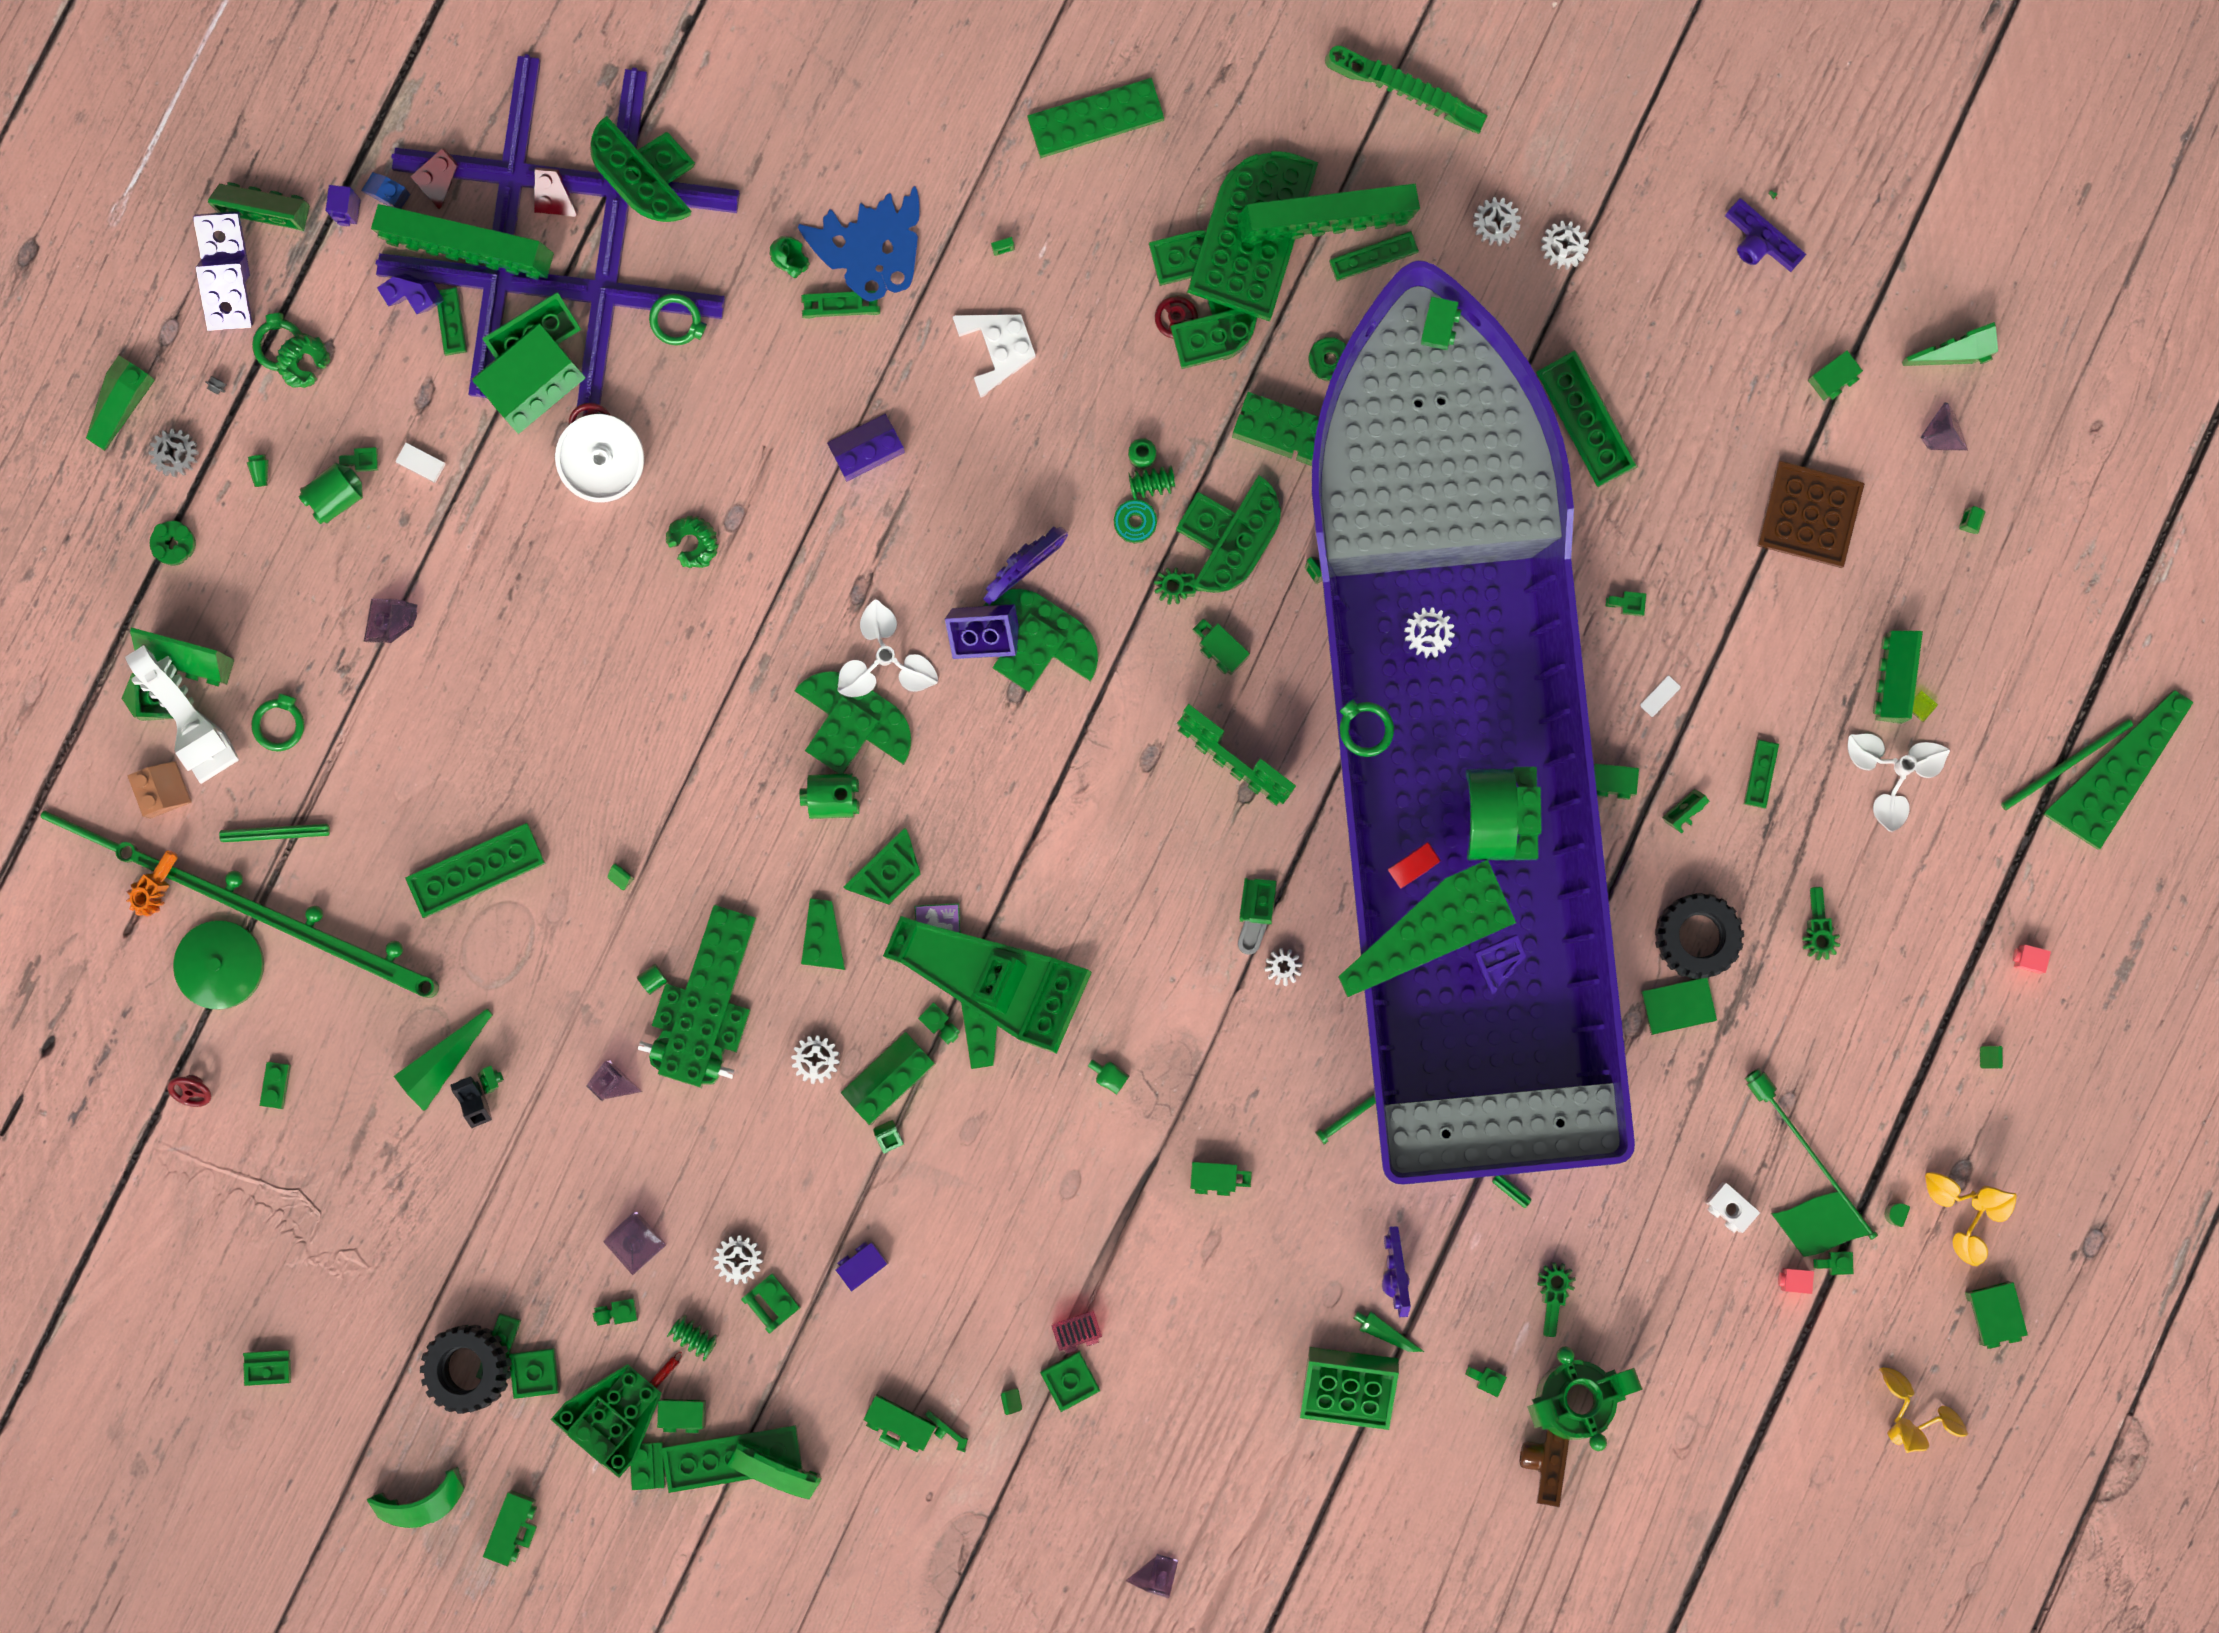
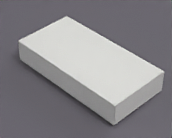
(420, 462)

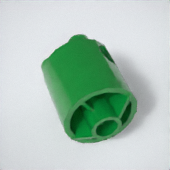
(332, 492)
(823, 793)

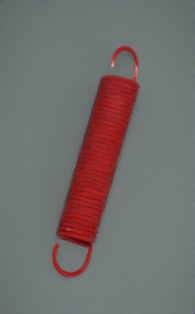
(665, 1371)

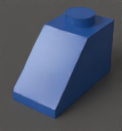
(386, 190)

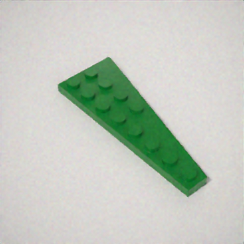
(2105, 791)

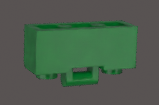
(892, 1417)
(505, 1535)

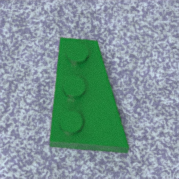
(821, 938)

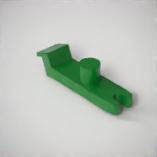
(944, 1428)

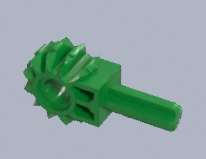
(1184, 582)
(1819, 926)
(1554, 1295)

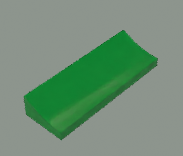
(1587, 419)

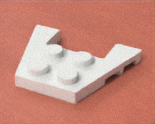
(1006, 343)

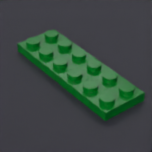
(1095, 118)
(475, 870)
(706, 1461)

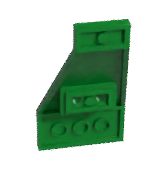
(1029, 997)

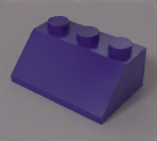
(866, 447)
(982, 631)

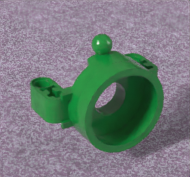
(1608, 1388)

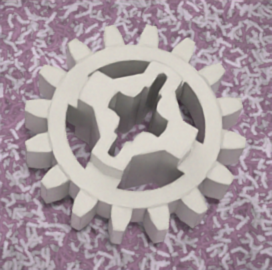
(1488, 223)
(1573, 246)
(1436, 640)
(814, 1070)
(738, 1249)

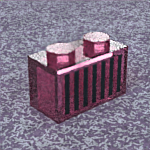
(1076, 1331)

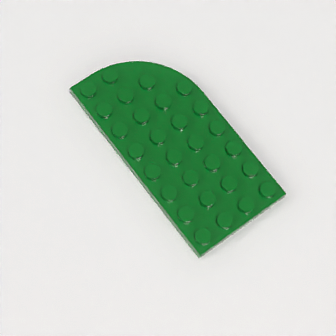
(1243, 273)

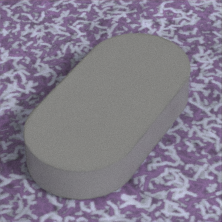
(1251, 937)

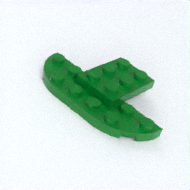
(643, 173)
(1233, 538)
(1043, 635)
(852, 723)

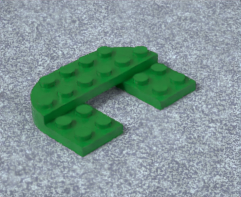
(1205, 338)
(1207, 739)

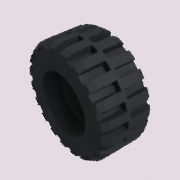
(1729, 936)
(438, 1376)

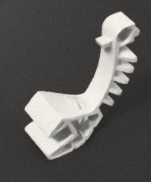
(198, 740)

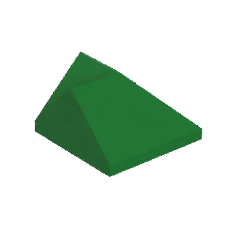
(141, 703)

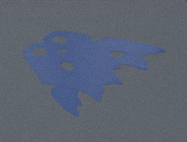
(865, 243)

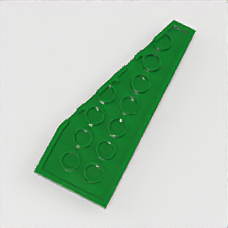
(1446, 919)

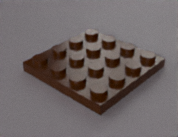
(1810, 514)

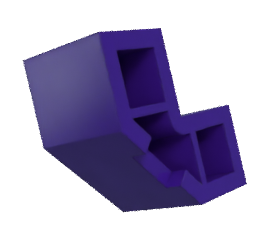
(420, 293)

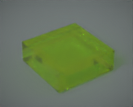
(1923, 706)

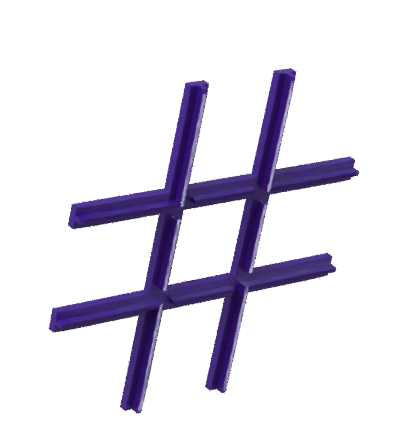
(512, 175)

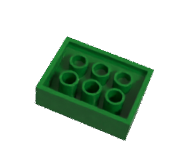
(528, 378)
(186, 657)
(1349, 1388)

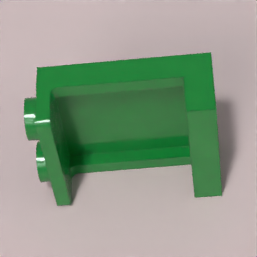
(1997, 1314)

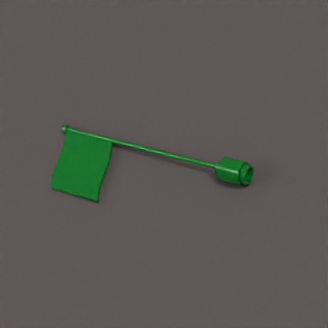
(1823, 1219)

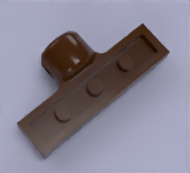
(1550, 1462)

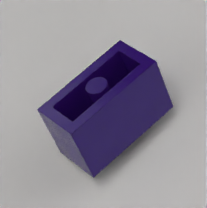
(343, 205)
(861, 1266)

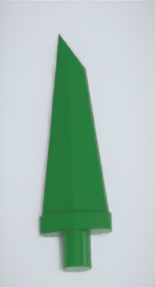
(1378, 1328)

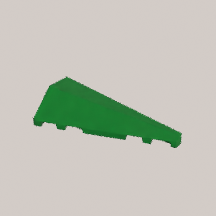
(428, 1073)

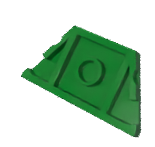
(888, 871)

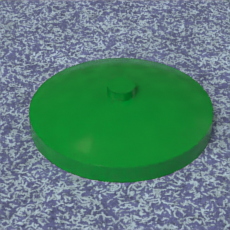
(218, 965)

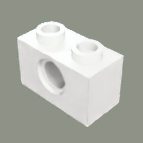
(1744, 1214)

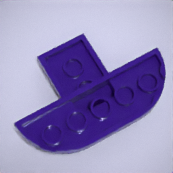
(1025, 561)

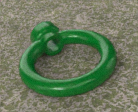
(273, 322)
(697, 327)
(284, 702)
(1349, 711)

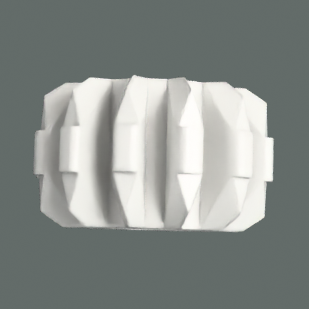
(1290, 964)

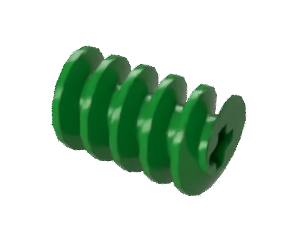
(1152, 482)
(693, 1337)

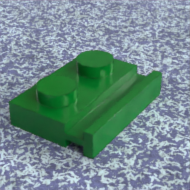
(1258, 901)
(267, 1367)
(648, 1467)

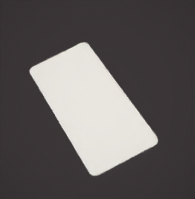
(1660, 696)

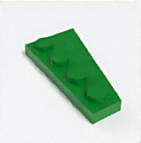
(980, 1038)

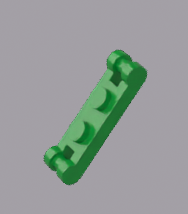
(837, 305)

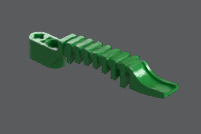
(1381, 75)

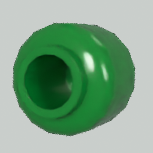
(1142, 453)

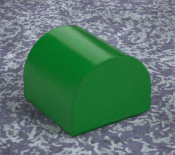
(1972, 520)
(652, 979)
(1896, 1214)

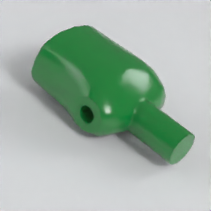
(1109, 1076)

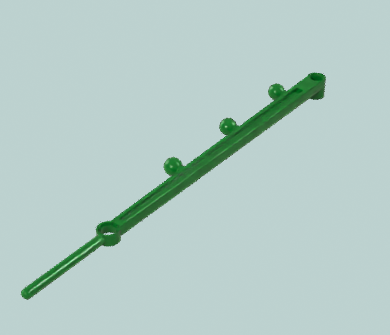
(305, 931)

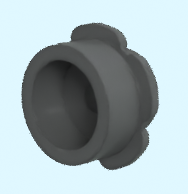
(215, 385)

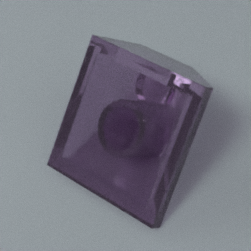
(389, 620)
(634, 1242)

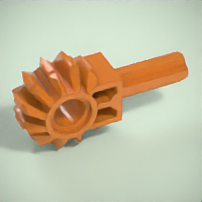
(152, 886)

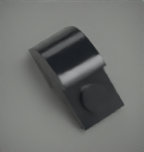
(472, 1101)

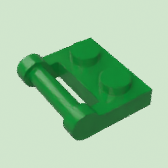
(776, 1297)

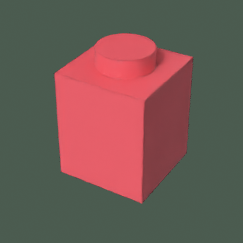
(2031, 959)
(1796, 1280)

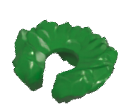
(289, 353)
(706, 538)

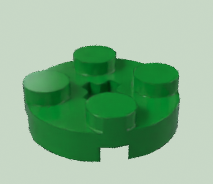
(163, 533)

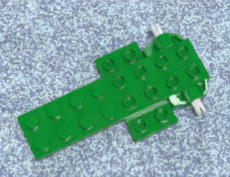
(700, 1019)

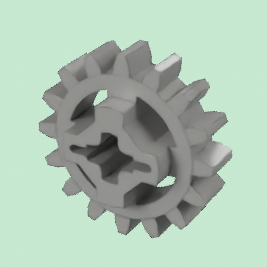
(164, 456)

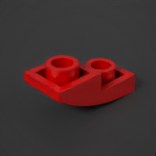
(1414, 865)

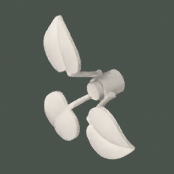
(857, 680)
(1923, 757)

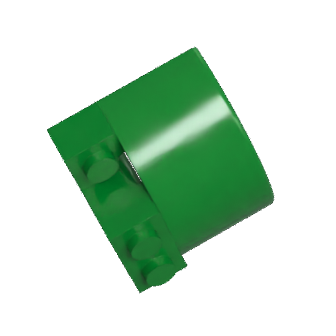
(1502, 812)

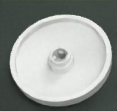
(599, 457)

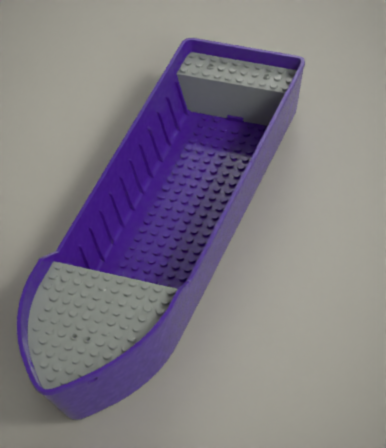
(1456, 496)

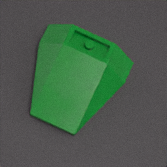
(610, 1418)

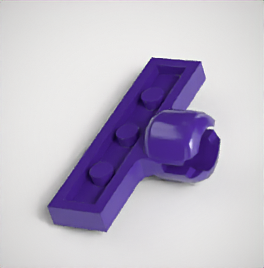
(1762, 238)
(1396, 1279)

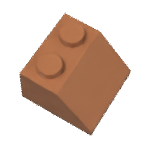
(159, 789)

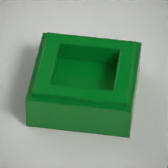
(1003, 246)

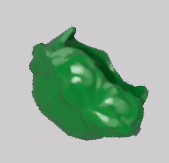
(788, 256)

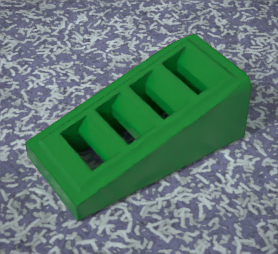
(1313, 568)

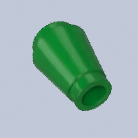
(258, 470)

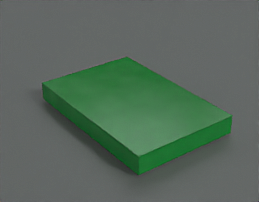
(1679, 1006)

